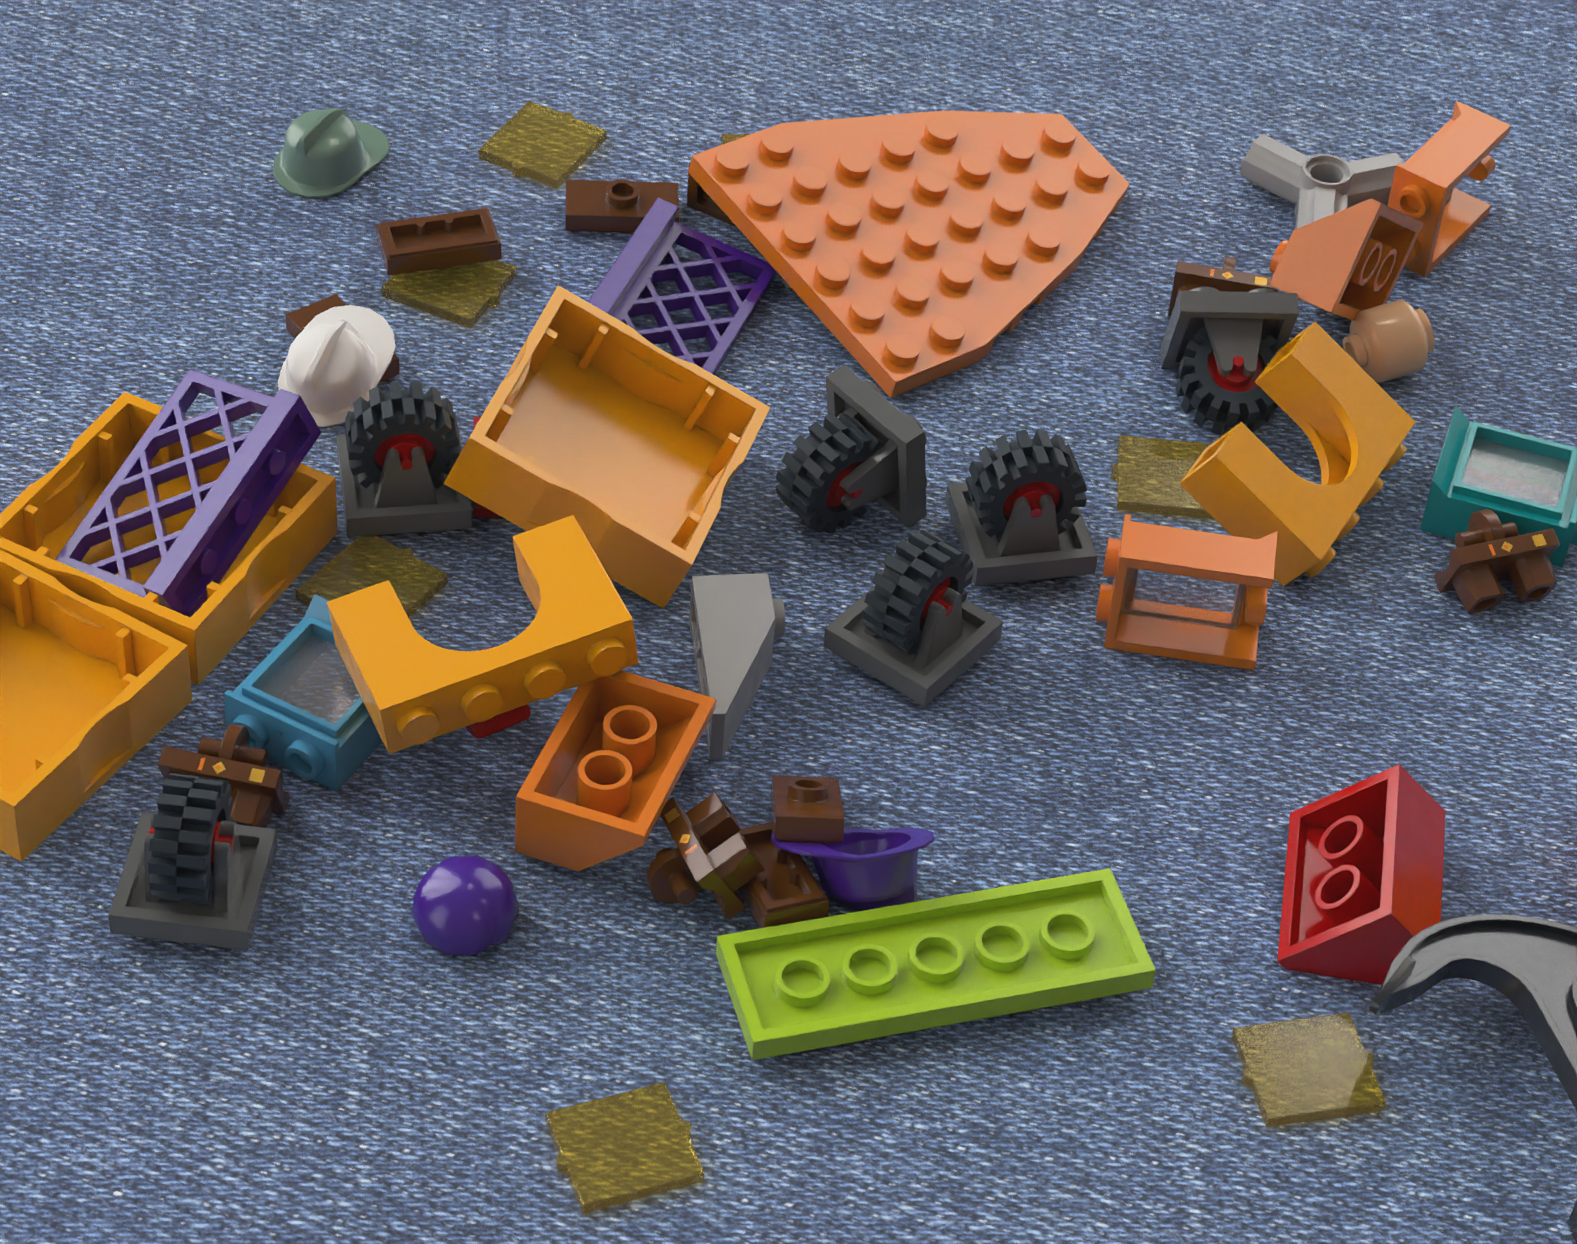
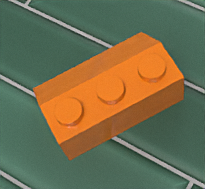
(1346, 258)
(608, 769)

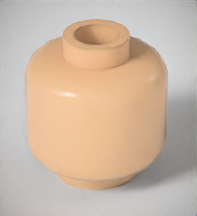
(1390, 340)

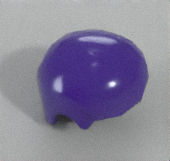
(465, 905)

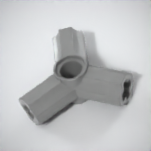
(1319, 182)

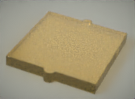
(543, 144)
(453, 293)
(1150, 476)
(371, 562)
(1308, 1069)
(624, 1147)

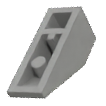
(732, 646)

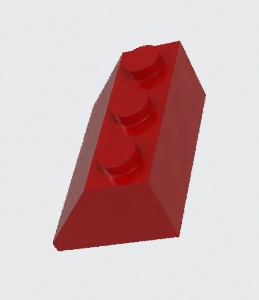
(1361, 877)

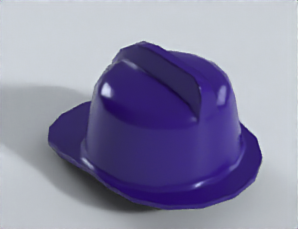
(869, 865)

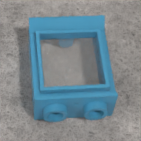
(306, 705)

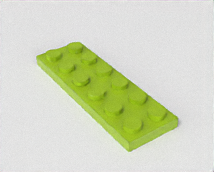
(932, 963)

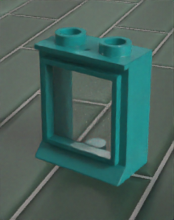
(1507, 473)

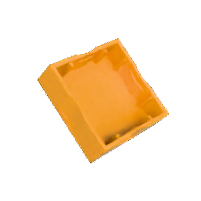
(614, 436)
(279, 549)
(75, 699)

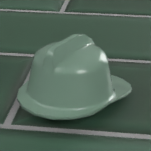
(327, 153)

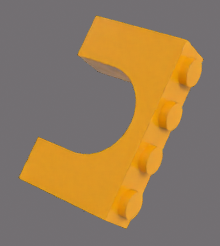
(1354, 435)
(428, 690)

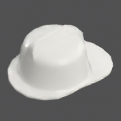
(338, 361)

